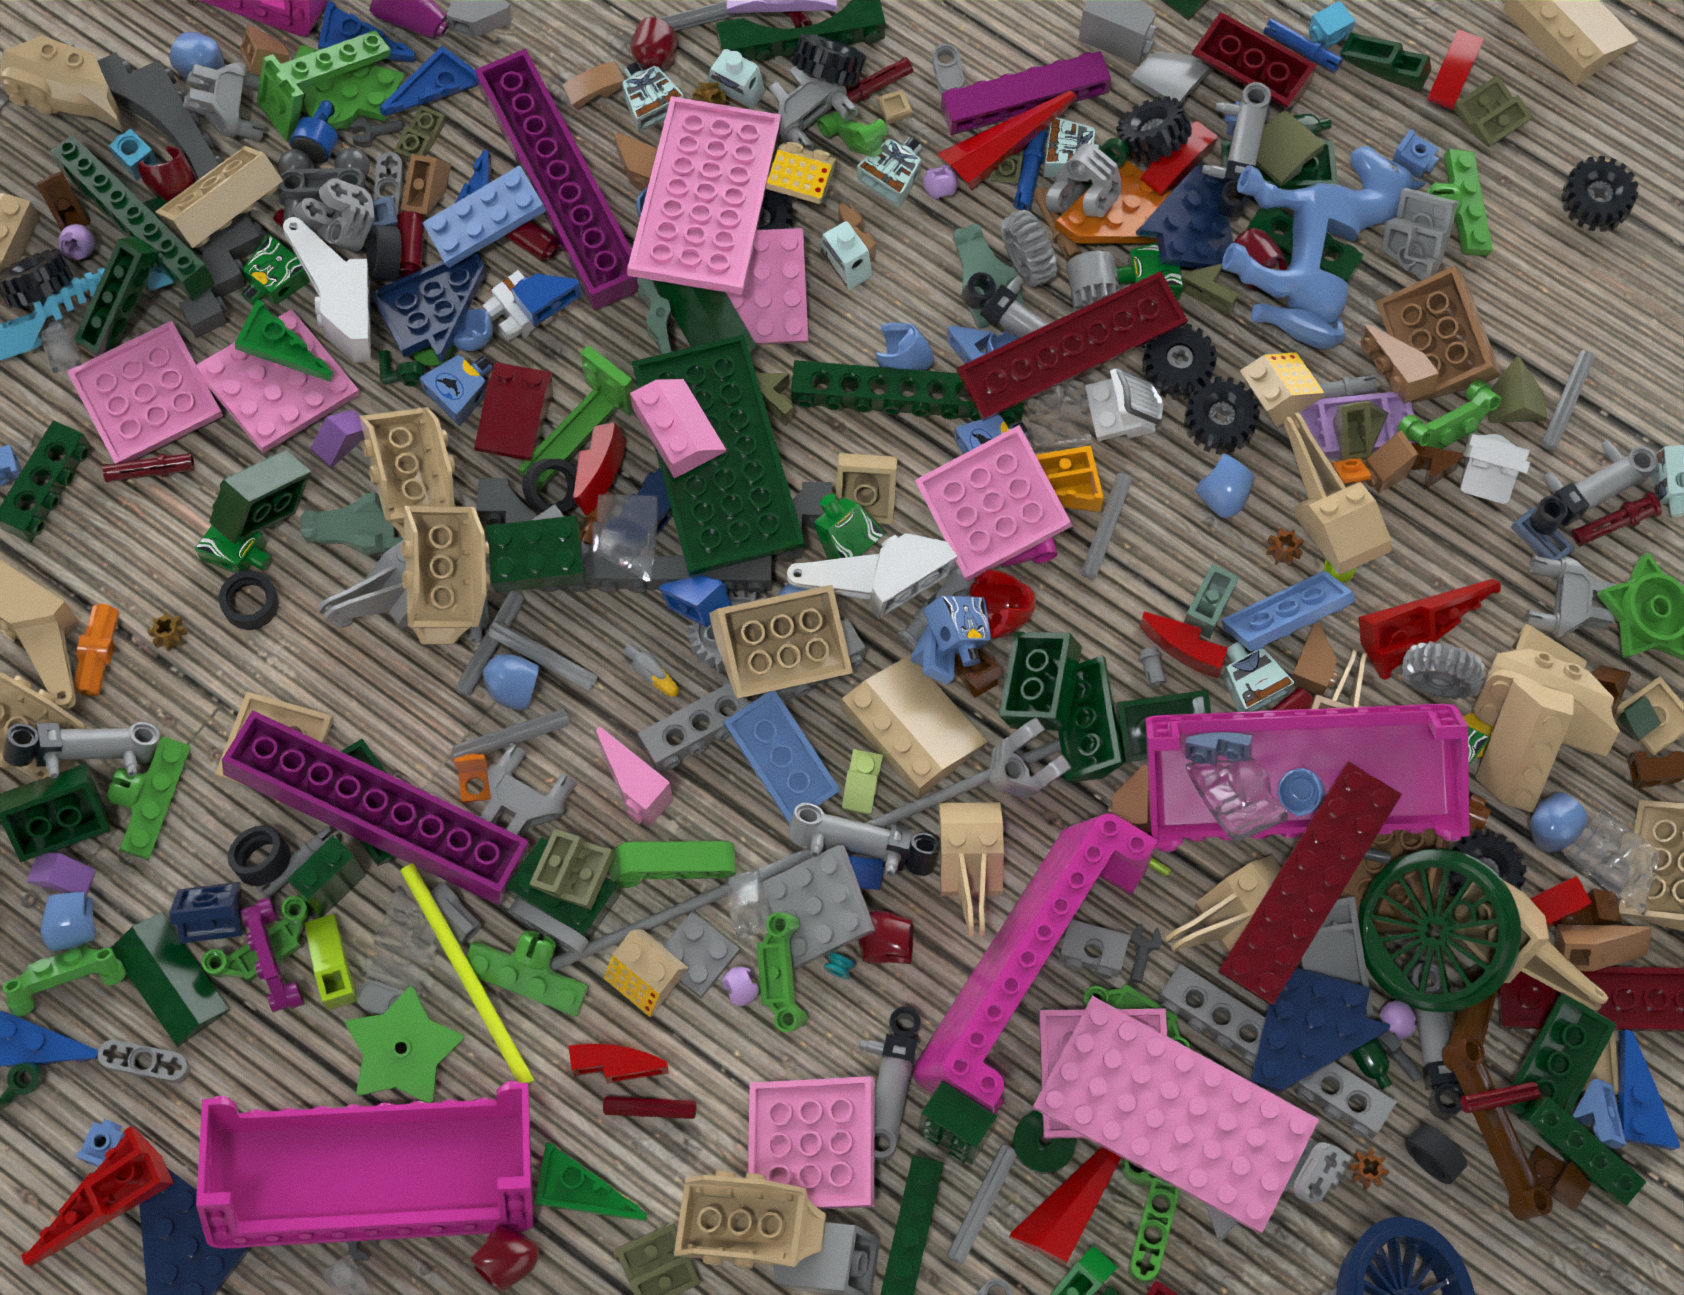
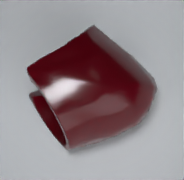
(654, 44)
(168, 178)
(1262, 249)
(890, 941)
(505, 1258)

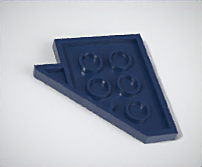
(1189, 223)
(429, 304)
(1310, 1028)
(176, 1248)

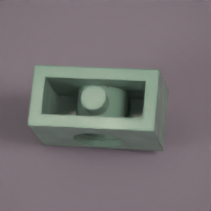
(1211, 600)

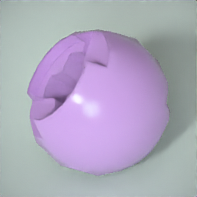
(940, 182)
(76, 242)
(740, 986)
(1400, 1019)

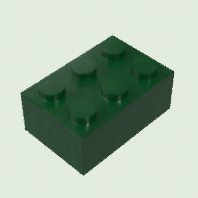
(259, 496)
(535, 554)
(1040, 680)
(1132, 714)
(53, 813)
(574, 916)
(956, 1124)

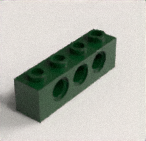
(1346, 256)
(116, 294)
(41, 465)
(1581, 1147)

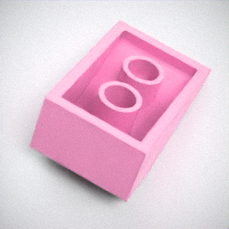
(640, 786)

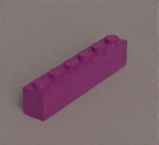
(1013, 94)

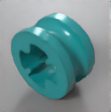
(839, 966)

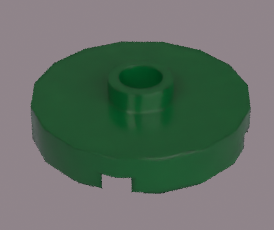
(1036, 1156)

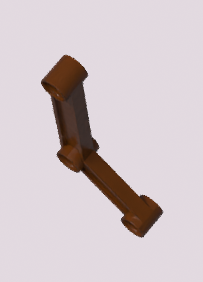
(1466, 1059)

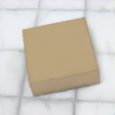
(894, 106)

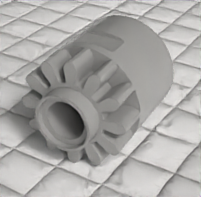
(1092, 277)

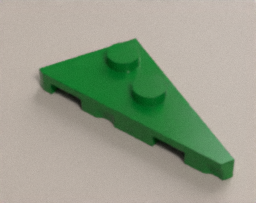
(271, 340)
(573, 1188)

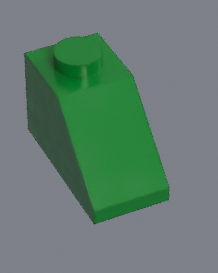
(1086, 1275)

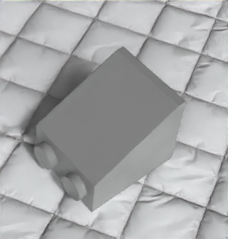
(1119, 28)
(841, 1267)

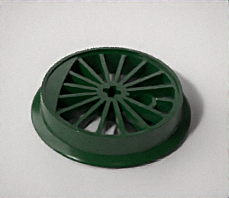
(1382, 963)

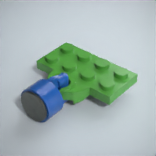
(338, 104)

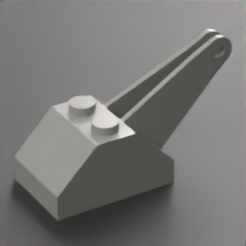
(377, 594)

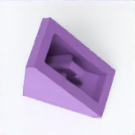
(338, 437)
(61, 874)

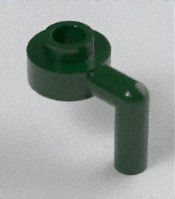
(1119, 159)
(406, 372)
(17, 1085)

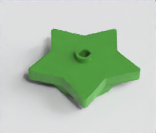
(1648, 610)
(426, 1048)

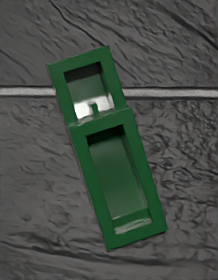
(1387, 60)

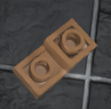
(598, 80)
(855, 219)

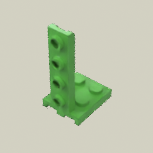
(280, 84)
(609, 393)

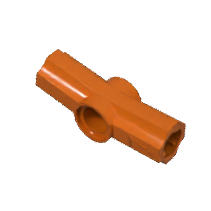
(95, 649)

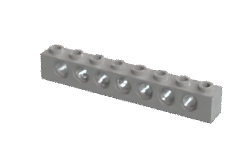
(707, 709)
(1240, 1017)

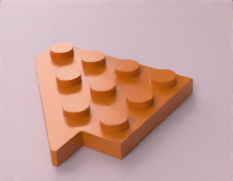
(1122, 219)

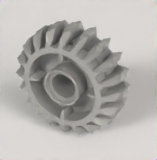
(1029, 248)
(1443, 670)

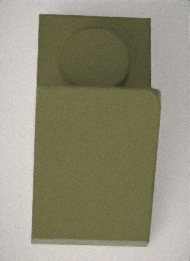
(1202, 286)
(775, 401)

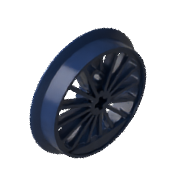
(1392, 1275)

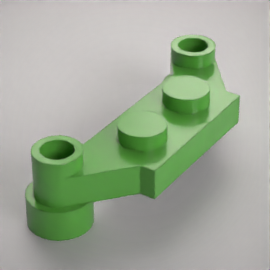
(856, 136)
(1456, 423)
(283, 937)
(59, 970)
(777, 972)
(1131, 999)

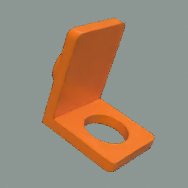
(1351, 470)
(471, 767)

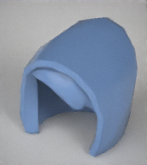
(193, 49)
(905, 348)
(1226, 487)
(510, 680)
(1557, 822)
(67, 921)

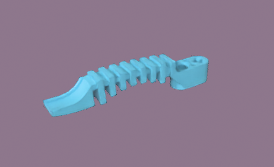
(23, 332)

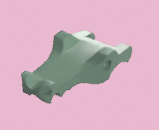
(977, 257)
(658, 316)
(356, 526)

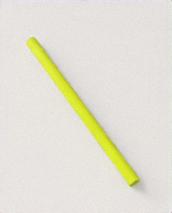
(466, 974)

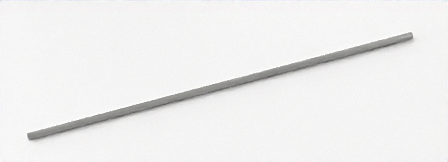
(793, 860)

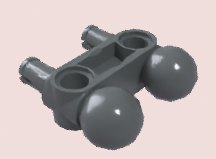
(304, 181)

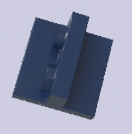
(207, 912)

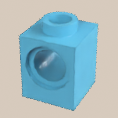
(1331, 25)
(127, 143)

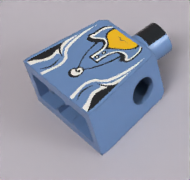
(959, 626)

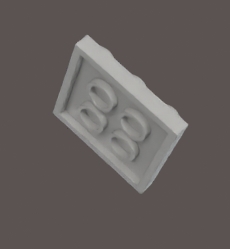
(825, 901)

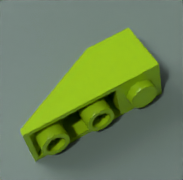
(330, 962)

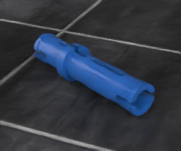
(1313, 51)
(1033, 158)

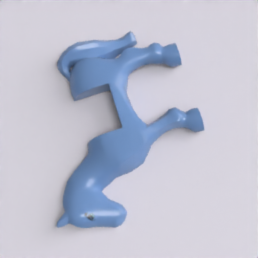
(1313, 294)

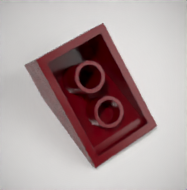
(514, 411)

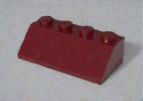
(1255, 58)

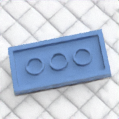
(484, 216)
(1288, 611)
(780, 754)

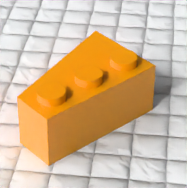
(1074, 477)

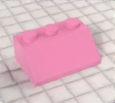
(676, 425)

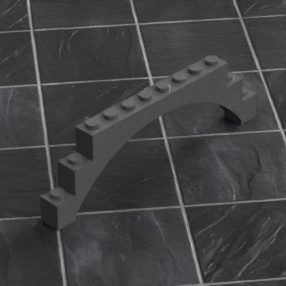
(154, 98)
(499, 504)

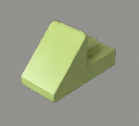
(862, 782)

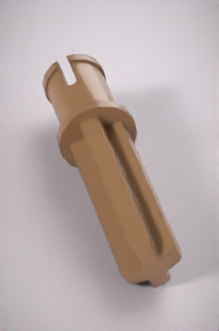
(1068, 247)

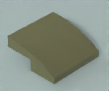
(1492, 111)
(1286, 148)
(572, 869)
(652, 1264)

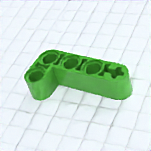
(672, 861)
(1150, 1220)

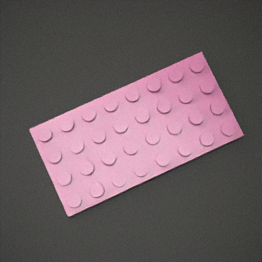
(705, 196)
(1176, 1114)

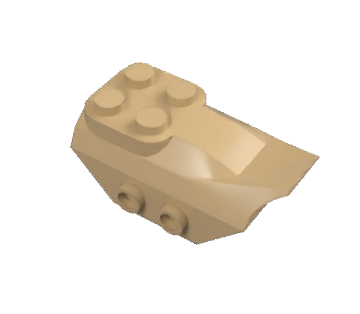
(58, 79)
(408, 461)
(444, 571)
(28, 707)
(1592, 723)
(747, 1221)

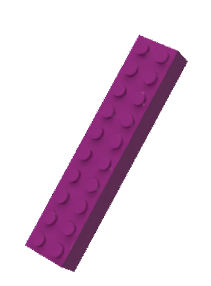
(559, 177)
(375, 807)

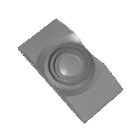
(1339, 948)

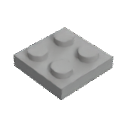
(702, 951)

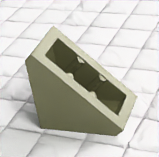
(1520, 396)
(1358, 428)

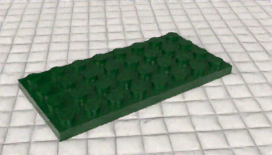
(740, 500)

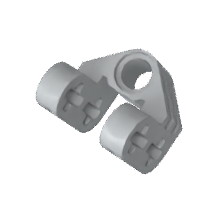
(1083, 165)
(326, 217)
(1004, 759)
(1321, 1167)

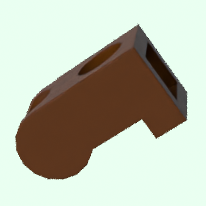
(1656, 771)

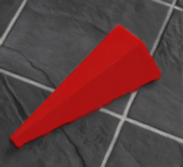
(985, 151)
(1393, 631)
(122, 1181)
(1062, 1217)

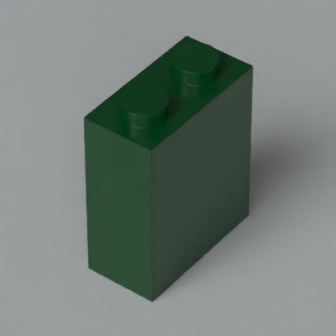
(326, 876)

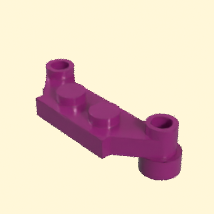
(267, 967)

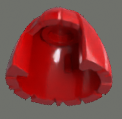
(1006, 601)

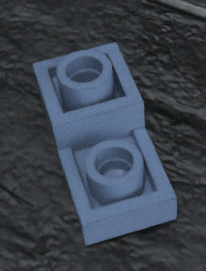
(1208, 746)

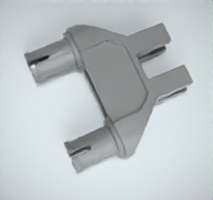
(223, 98)
(808, 104)
(1573, 598)
(520, 801)

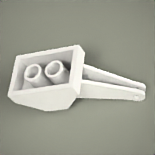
(341, 289)
(885, 579)

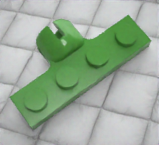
(1470, 210)
(148, 796)
(528, 972)

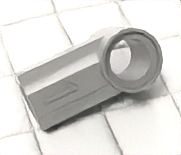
(459, 920)

